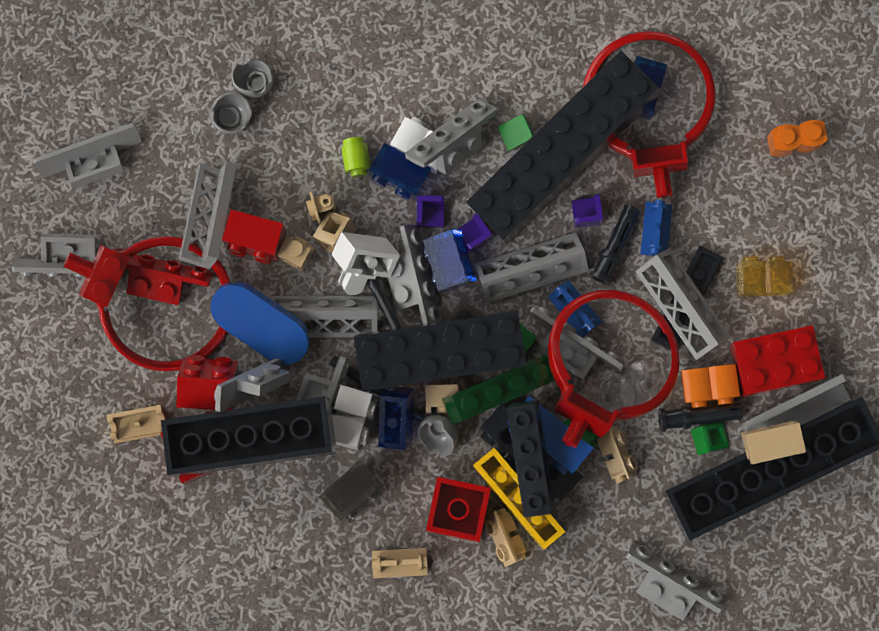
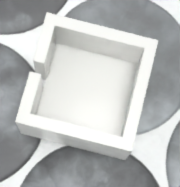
(351, 417)

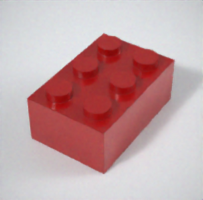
(777, 361)

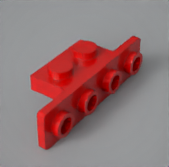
(162, 279)

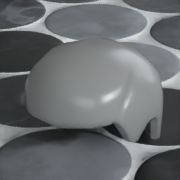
(252, 78)
(230, 113)
(438, 434)

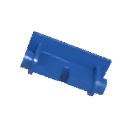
(656, 228)
(581, 319)

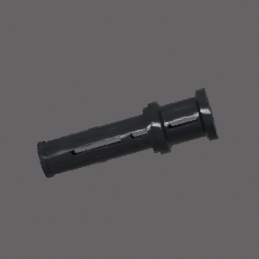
(610, 255)
(687, 417)

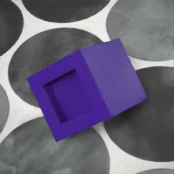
(430, 211)
(587, 212)
(475, 233)

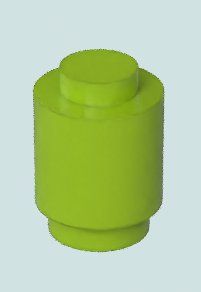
(355, 157)

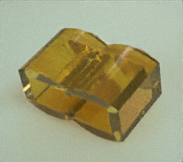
(764, 278)

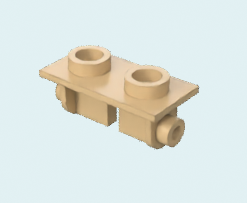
(320, 206)
(623, 463)
(508, 548)
(399, 563)

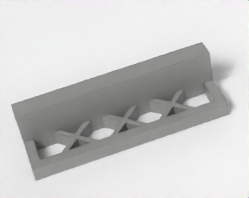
(217, 217)
(533, 270)
(688, 297)
(328, 308)
(804, 406)

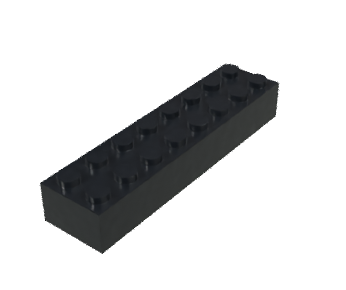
(564, 147)
(742, 487)

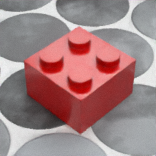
(253, 237)
(199, 380)
(458, 509)

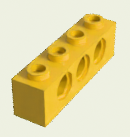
(505, 485)

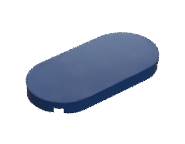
(260, 322)

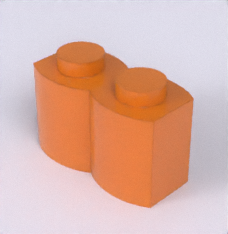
(791, 138)
(710, 385)

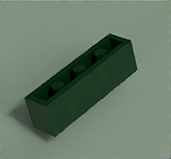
(498, 389)

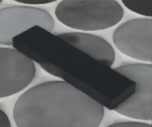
(701, 271)

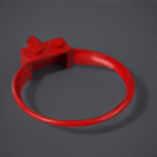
(670, 158)
(101, 282)
(578, 409)

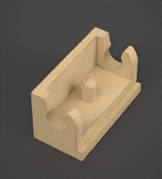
(136, 423)
(773, 442)

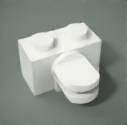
(363, 259)

